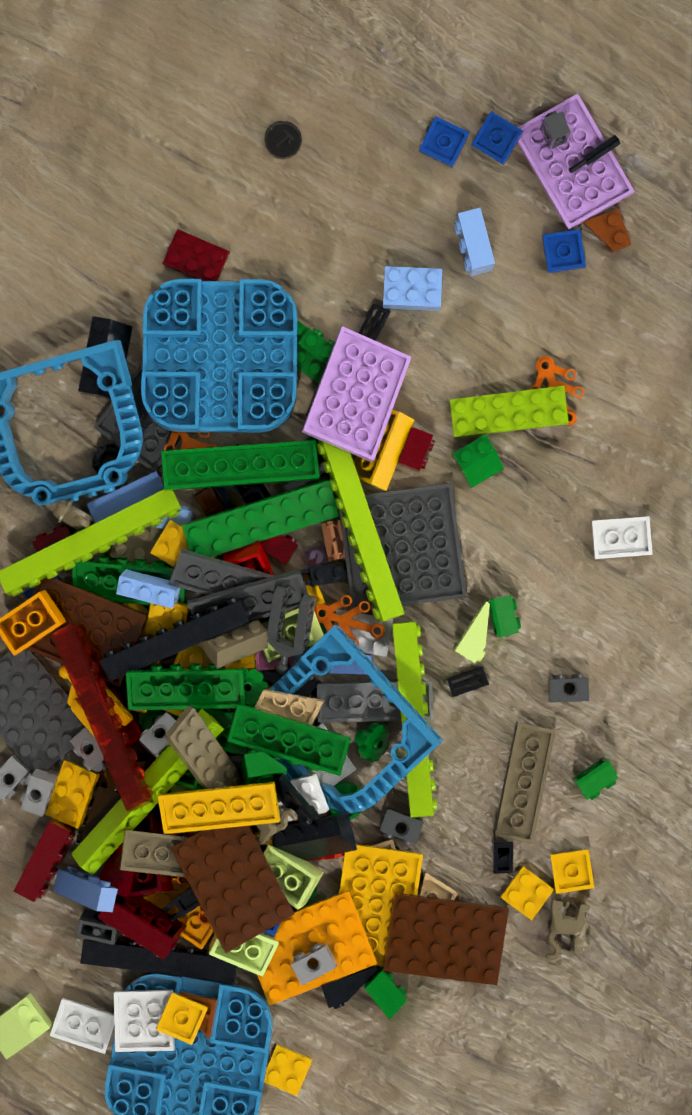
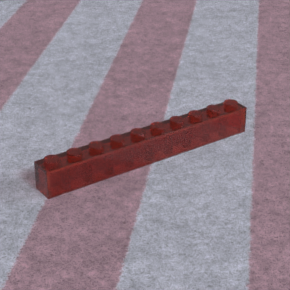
(102, 717)

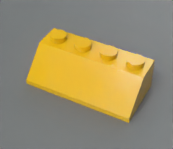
(382, 468)

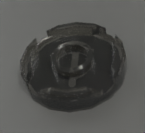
(283, 140)

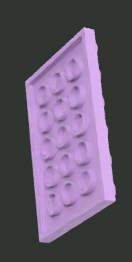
(589, 188)
(356, 394)

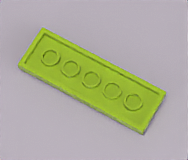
(509, 411)

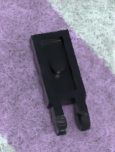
(326, 574)
(294, 800)
(185, 902)

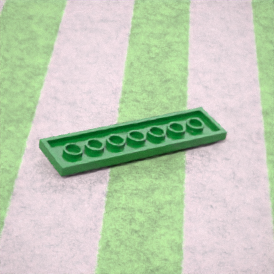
(239, 465)
(261, 519)

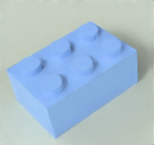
(474, 242)
(412, 288)

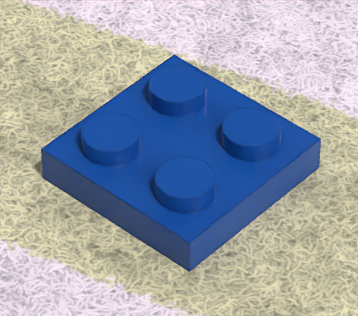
(497, 137)
(444, 142)
(563, 251)

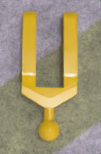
(77, 709)

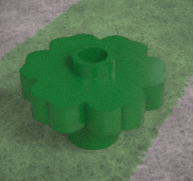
(256, 681)
(372, 742)

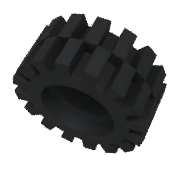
(101, 453)

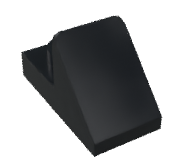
(502, 857)

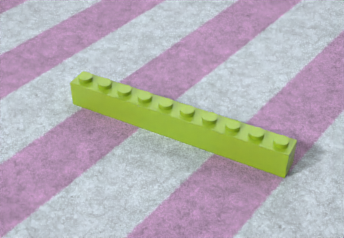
(361, 531)
(89, 541)
(411, 687)
(110, 830)

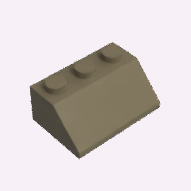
(235, 644)

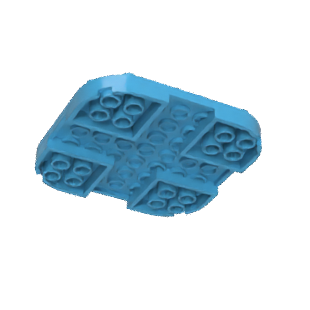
(219, 356)
(202, 1078)

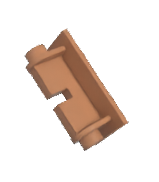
(333, 540)

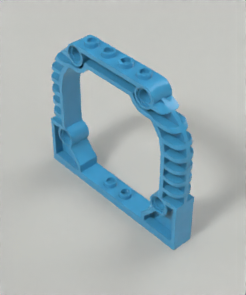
(105, 361)
(417, 736)

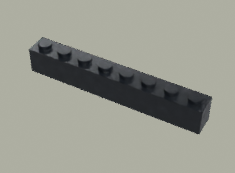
(176, 639)
(178, 962)

